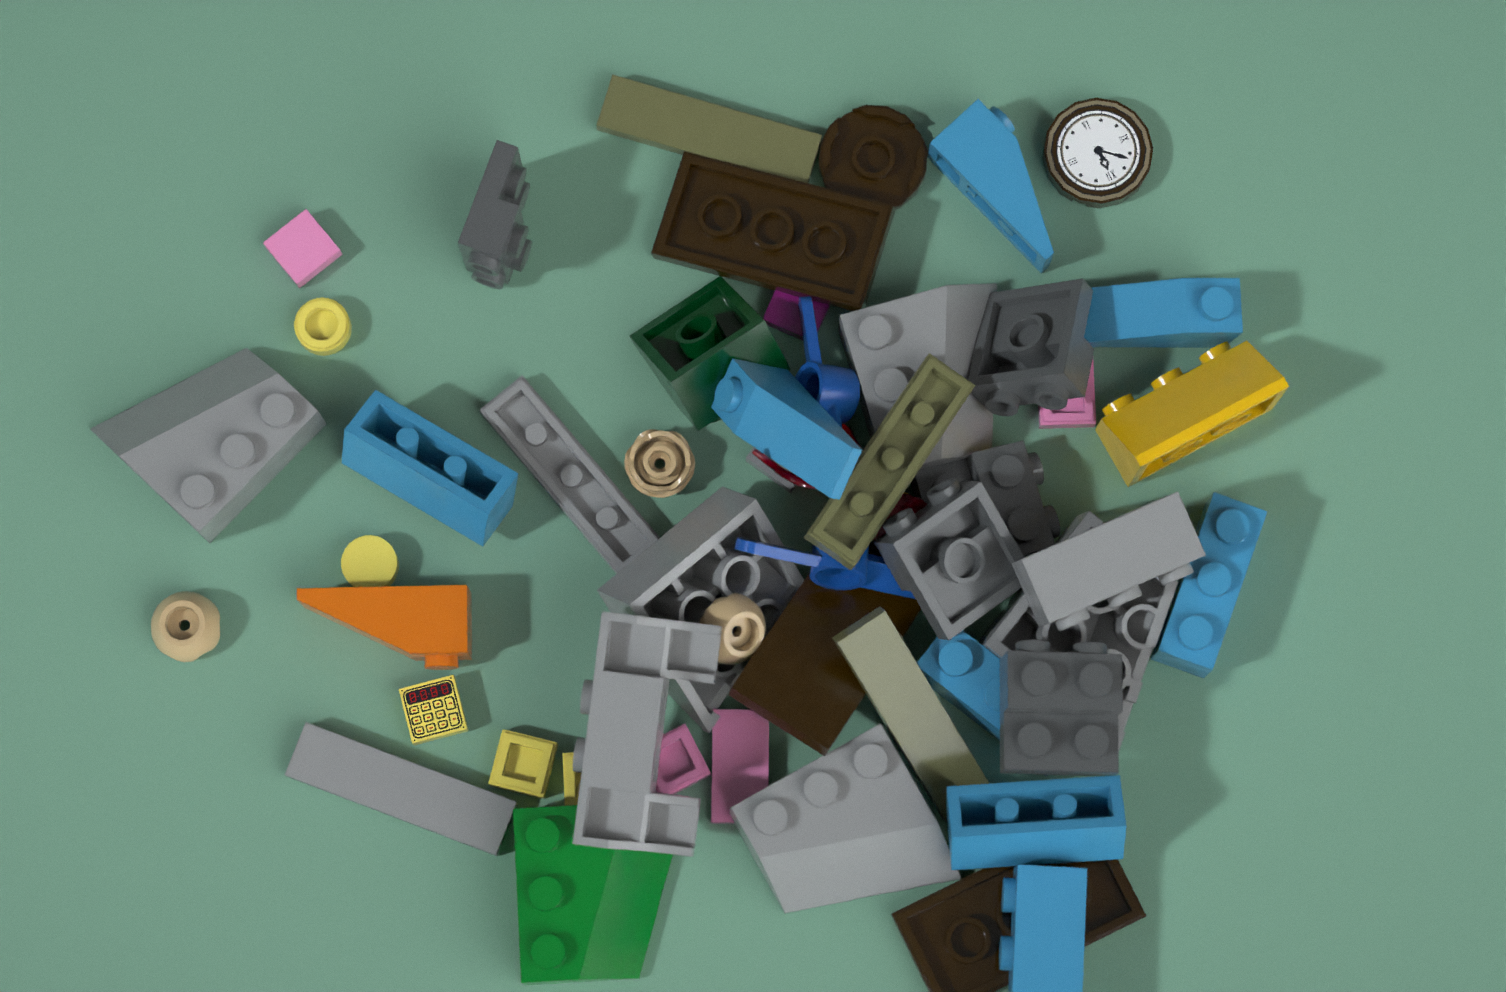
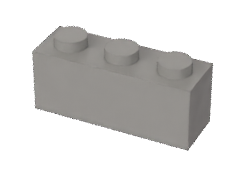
(1109, 562)

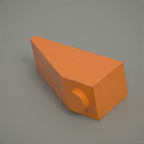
(412, 620)

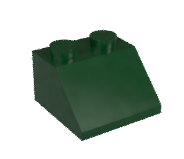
(696, 342)

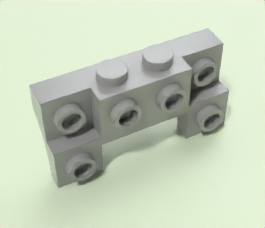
(625, 733)

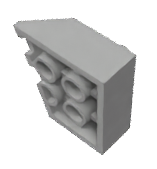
(894, 337)
(214, 438)
(692, 569)
(1126, 629)
(844, 828)

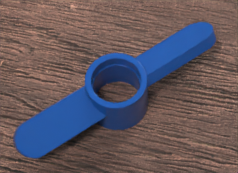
(831, 386)
(826, 572)

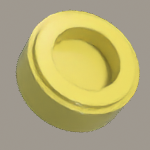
(322, 326)
(369, 562)

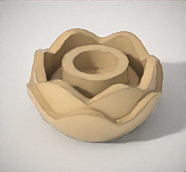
(655, 446)
(203, 630)
(750, 631)

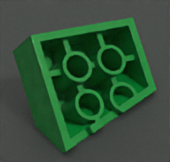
(581, 906)

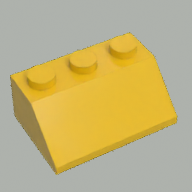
(1189, 409)

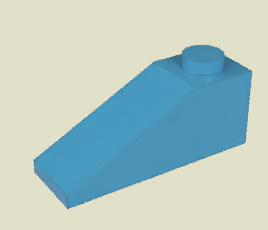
(989, 169)
(1166, 313)
(786, 424)

